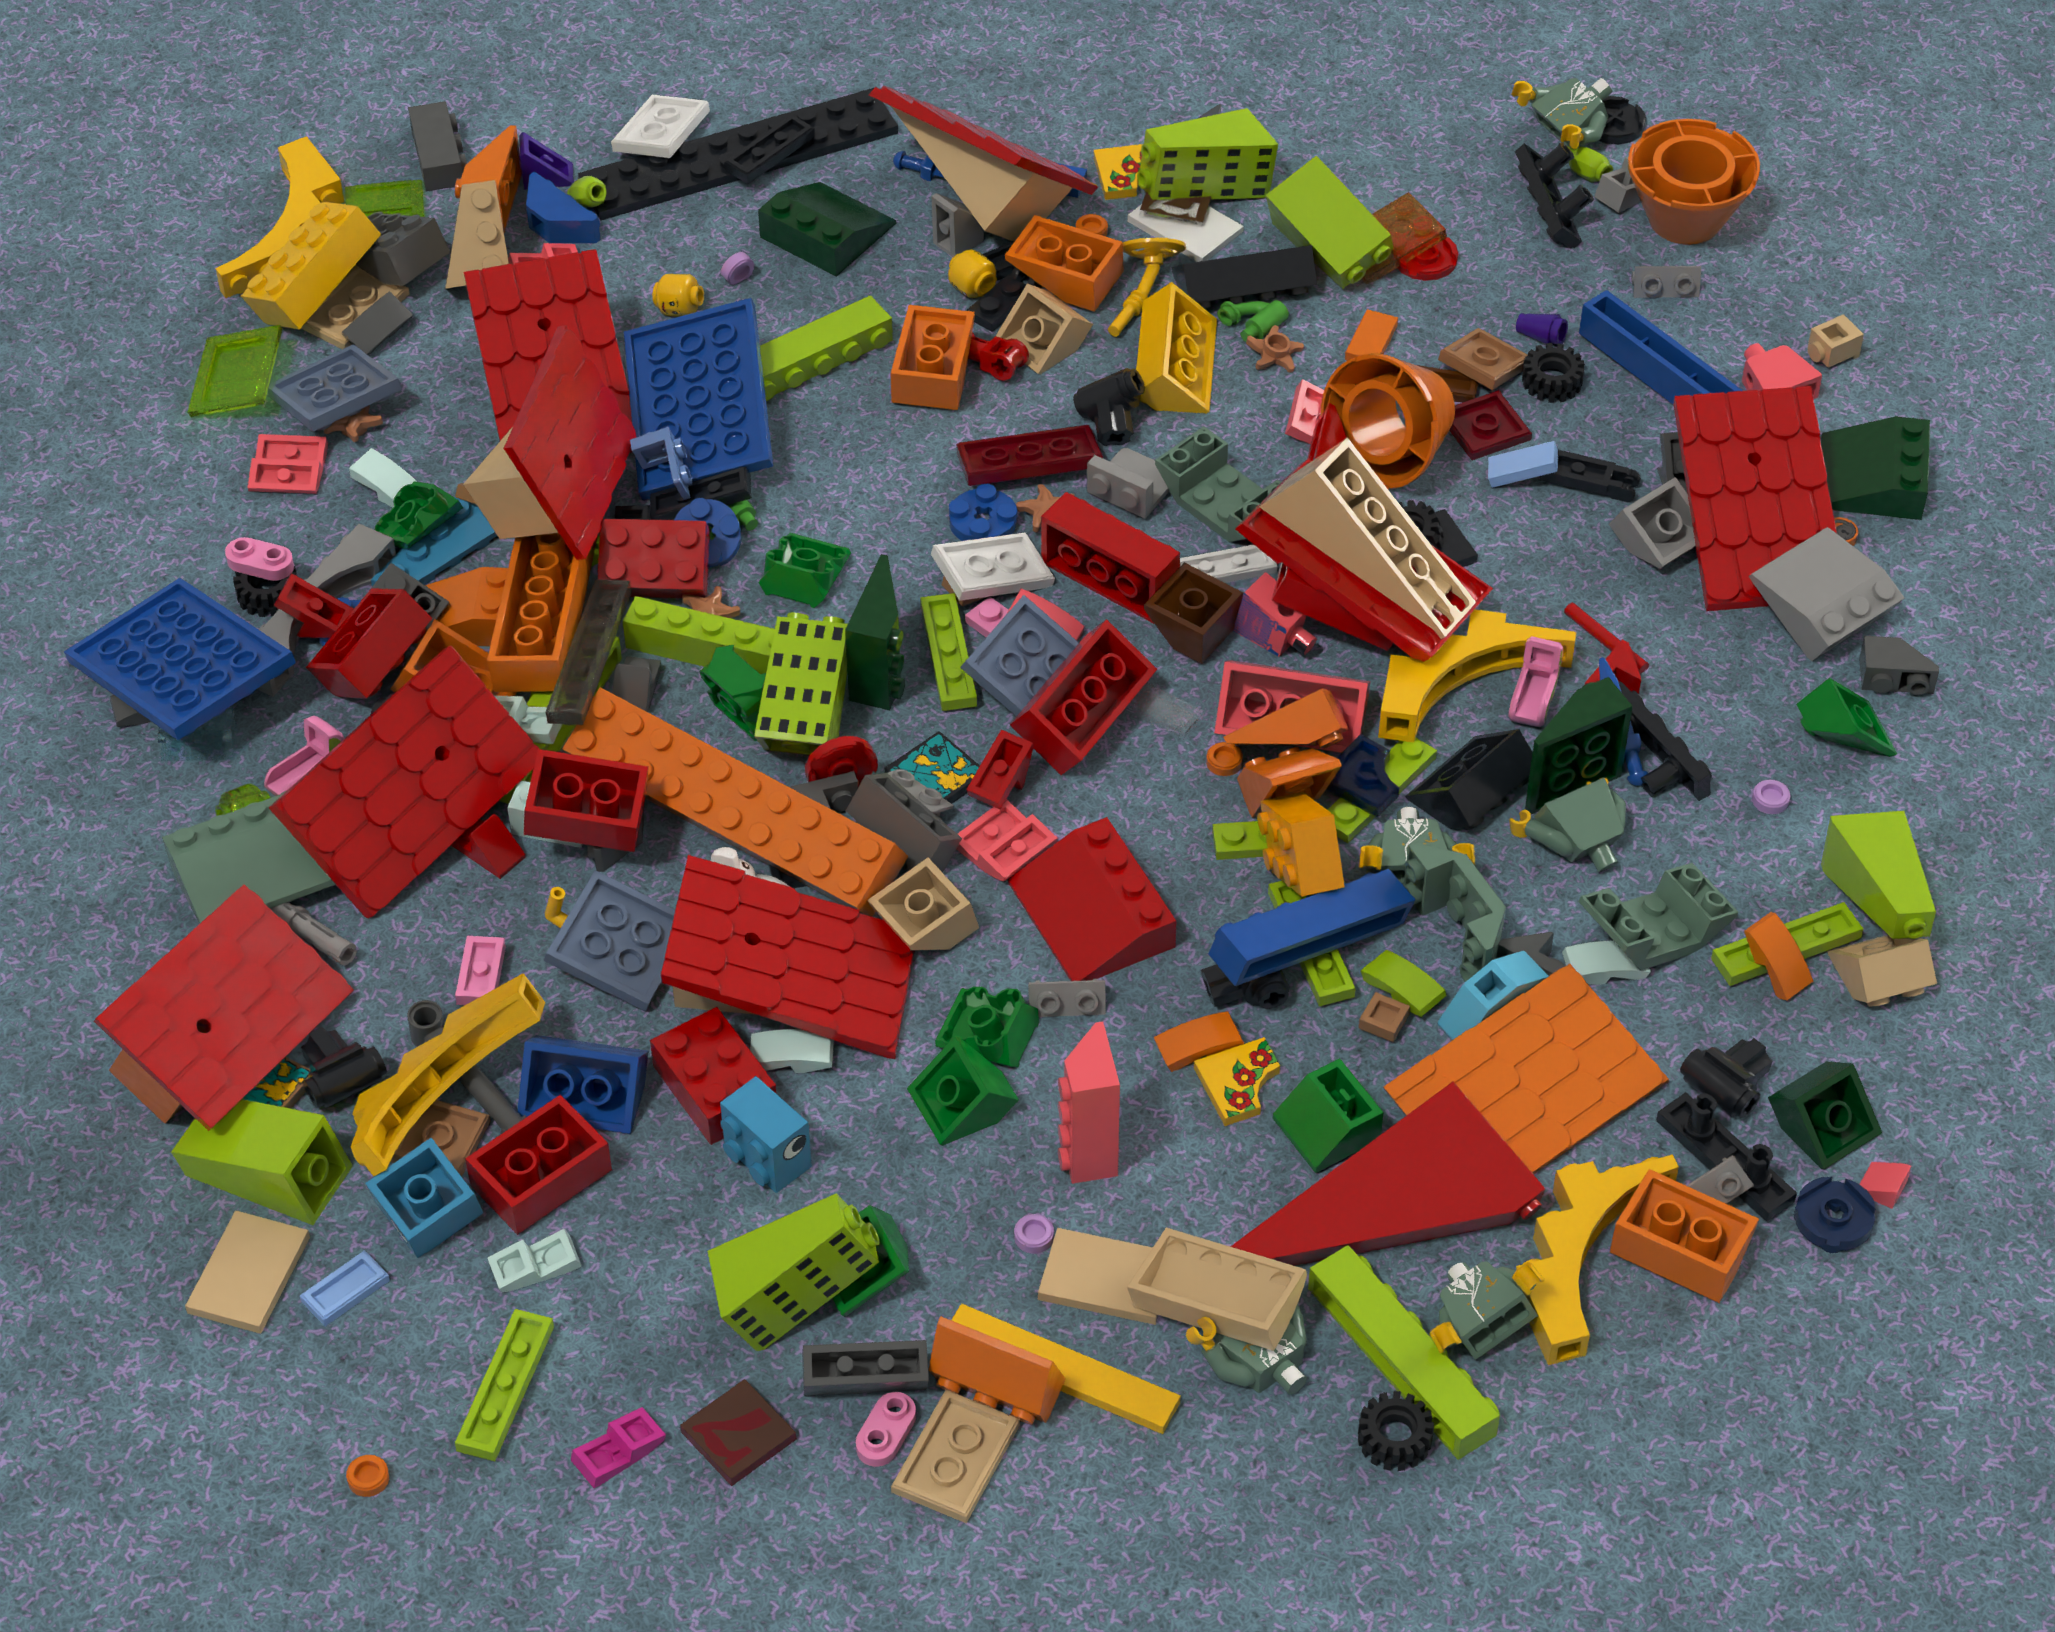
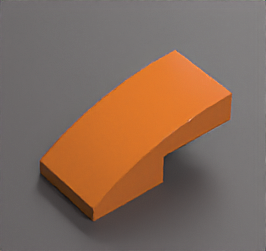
(1777, 950)
(1198, 1038)

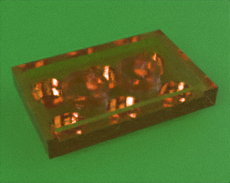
(1411, 231)

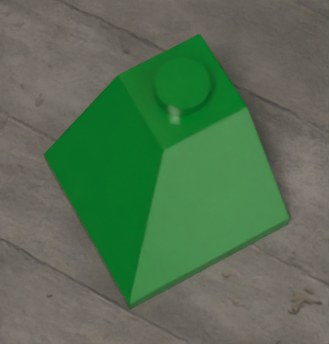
(1844, 719)
(961, 1092)
(892, 1263)

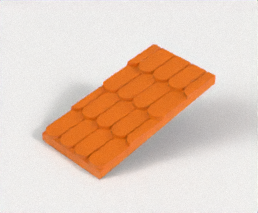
(1540, 1069)

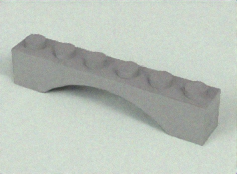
(347, 568)

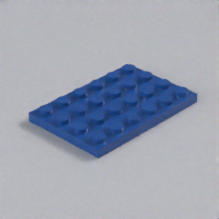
(705, 385)
(180, 658)

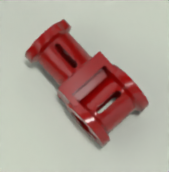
(995, 356)

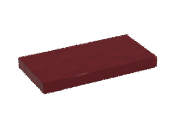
(1027, 454)

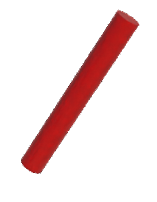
(1599, 632)

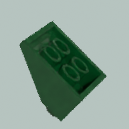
(821, 225)
(1879, 467)
(875, 643)
(1580, 744)

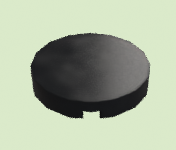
(1624, 121)

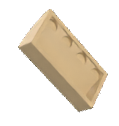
(1238, 1290)

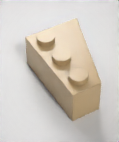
(477, 233)

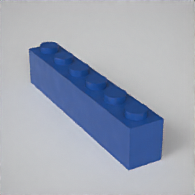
(1647, 350)
(1310, 927)

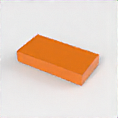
(1372, 334)

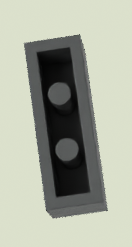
(437, 145)
(901, 818)
(864, 1367)

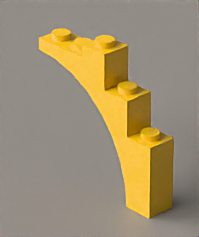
(310, 184)
(1488, 648)
(469, 1035)
(1563, 1239)

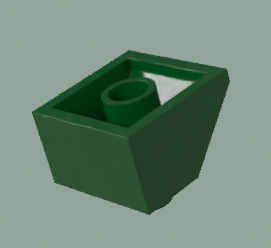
(1826, 1112)

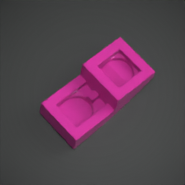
(623, 1445)

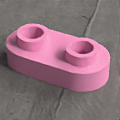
(259, 559)
(886, 1426)

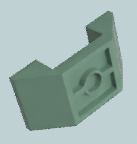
(1209, 486)
(1452, 880)
(1666, 923)

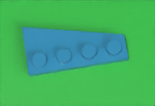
(445, 545)

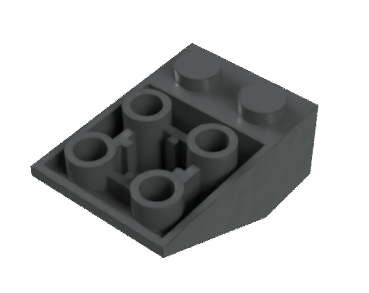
(404, 248)

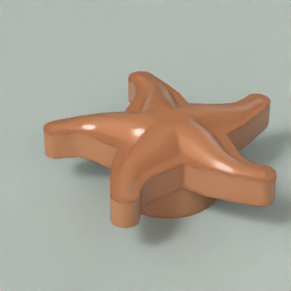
(1275, 349)
(356, 424)
(1038, 506)
(711, 604)

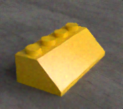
(1176, 352)

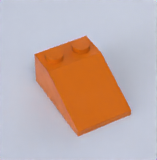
(500, 163)
(1068, 261)
(932, 357)
(473, 602)
(433, 642)
(1307, 722)
(1288, 774)

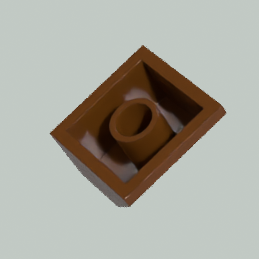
(1194, 611)

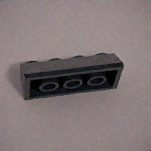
(1248, 275)

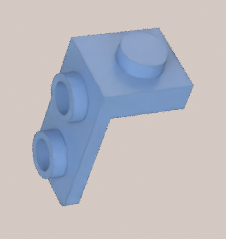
(661, 447)

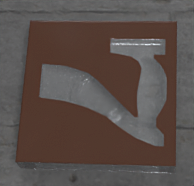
(1179, 210)

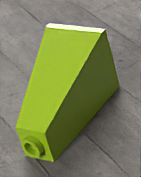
(1880, 871)

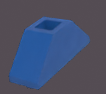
(558, 215)

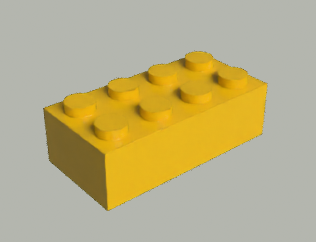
(310, 264)

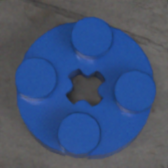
(982, 500)
(724, 524)

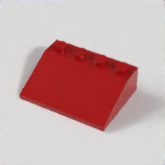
(1094, 903)

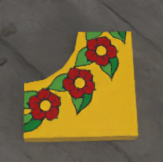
(1118, 170)
(1235, 1078)

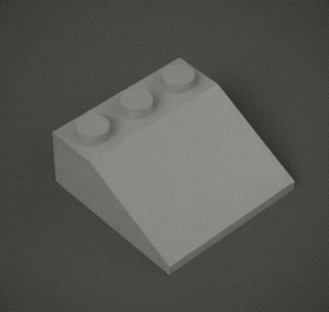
(1825, 592)

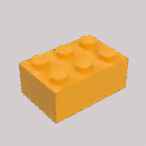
(1301, 843)

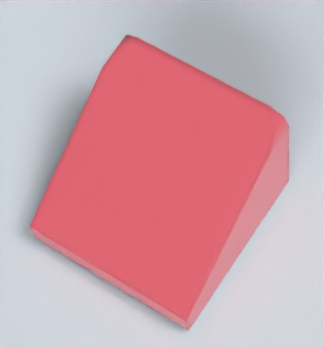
(1885, 1181)

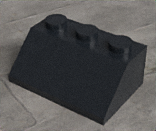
(1475, 779)

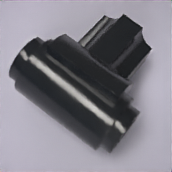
(1109, 405)
(1266, 991)
(338, 1068)
(1729, 1075)

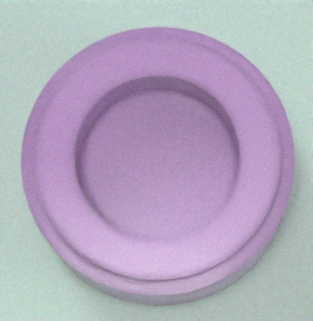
(737, 268)
(1771, 797)
(1034, 1233)

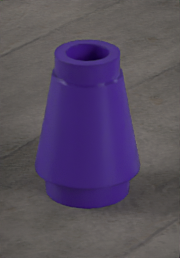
(1543, 327)

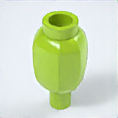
(1589, 164)
(588, 191)

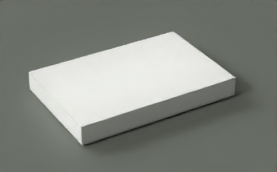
(660, 126)
(1200, 241)
(992, 566)

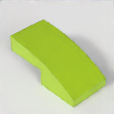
(1404, 982)

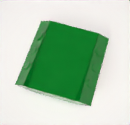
(416, 513)
(802, 568)
(734, 688)
(991, 1024)

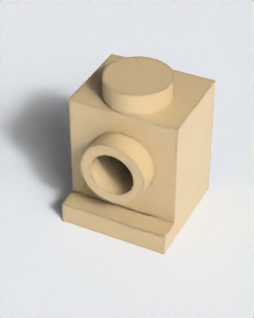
(1830, 345)

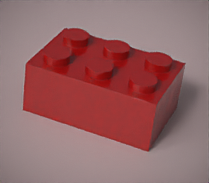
(656, 556)
(370, 643)
(585, 800)
(703, 1066)
(538, 1164)

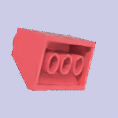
(1258, 690)
(1089, 1110)

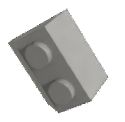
(1657, 525)

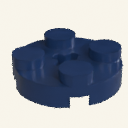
(1833, 1233)

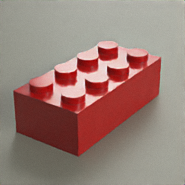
(1105, 553)
(1083, 697)

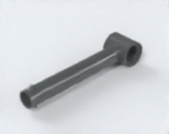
(474, 1080)

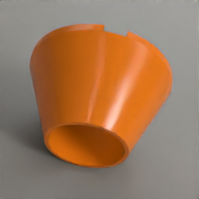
(1691, 177)
(1366, 400)

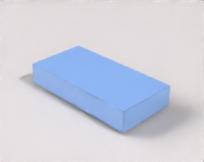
(1523, 464)
(344, 1288)

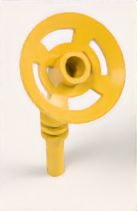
(1153, 254)

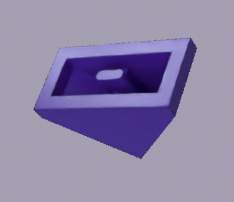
(544, 161)

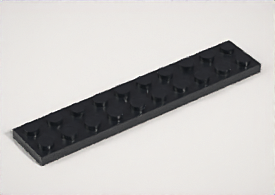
(700, 162)

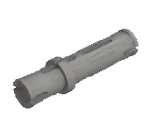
(316, 933)

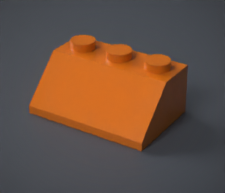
(1683, 1235)
(994, 1371)

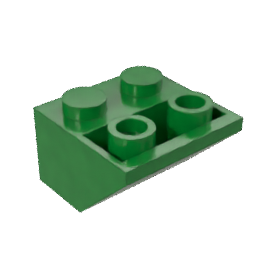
(1329, 1116)

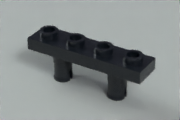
(1552, 207)
(1670, 750)
(1695, 1127)

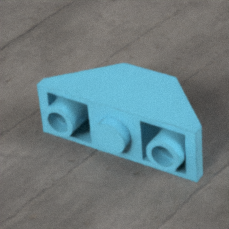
(1489, 991)

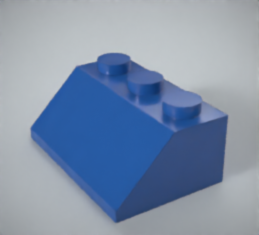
(594, 1078)

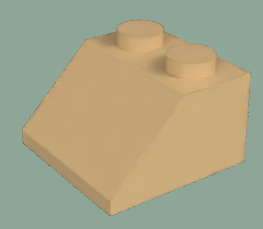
(1045, 327)
(925, 909)
(1885, 968)

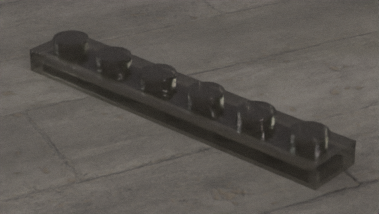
(588, 652)

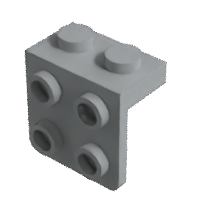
(1127, 481)

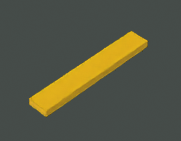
(1085, 1376)

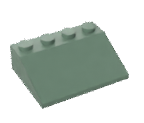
(239, 850)

